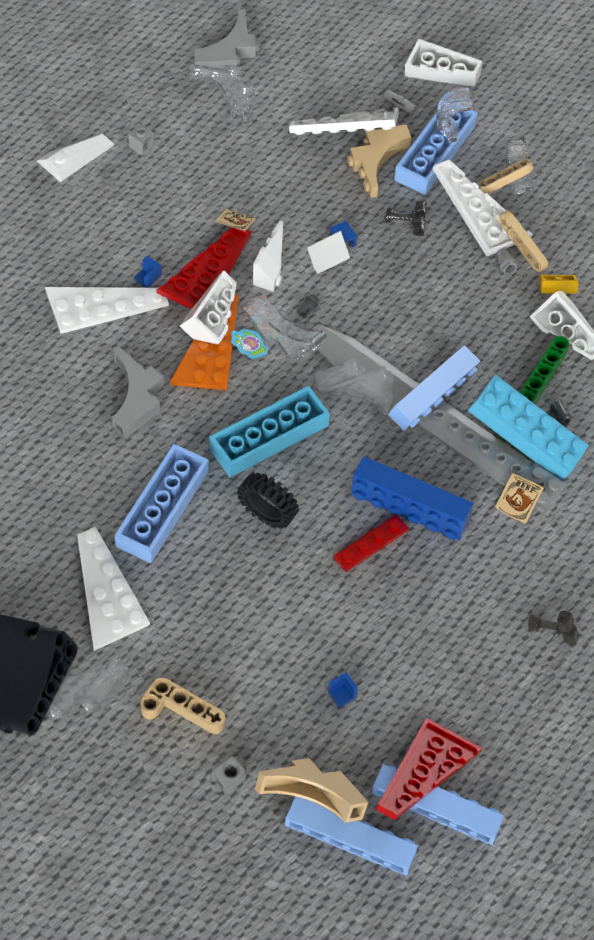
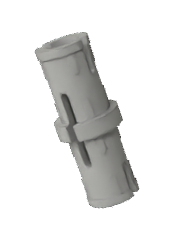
(400, 101)

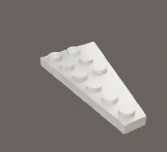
(347, 121)
(475, 207)
(90, 306)
(109, 598)

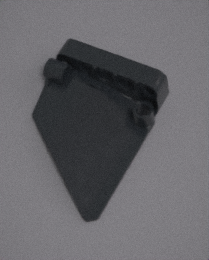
(31, 672)

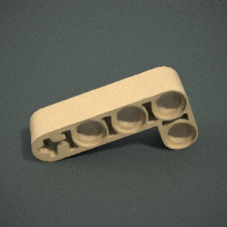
(185, 709)

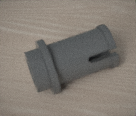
(310, 302)
(561, 413)

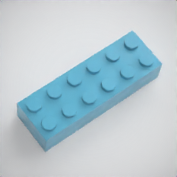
(528, 428)
(269, 431)

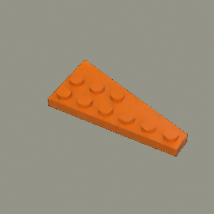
(208, 363)

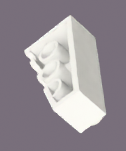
(442, 65)

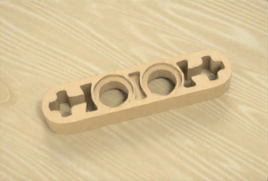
(505, 176)
(522, 241)

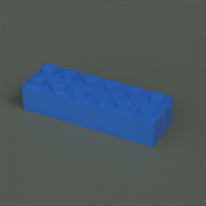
(411, 498)

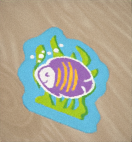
(249, 343)

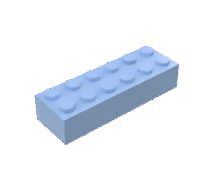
(430, 149)
(162, 503)

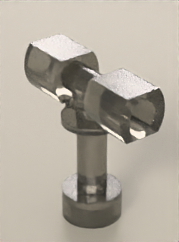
(416, 217)
(563, 626)

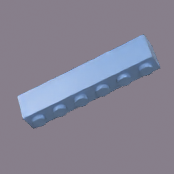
(433, 388)
(449, 809)
(354, 836)

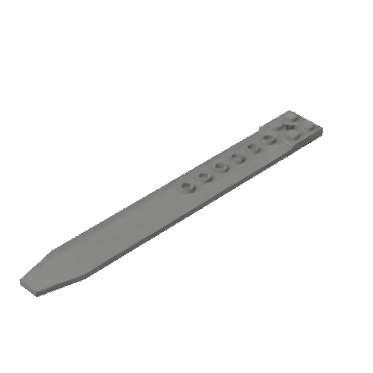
(449, 424)

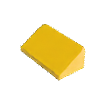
(556, 283)

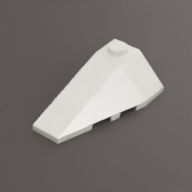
(69, 159)
(268, 261)
(210, 314)
(563, 319)

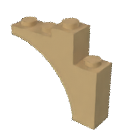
(376, 149)
(308, 782)

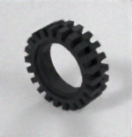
(285, 503)

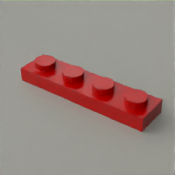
(371, 543)

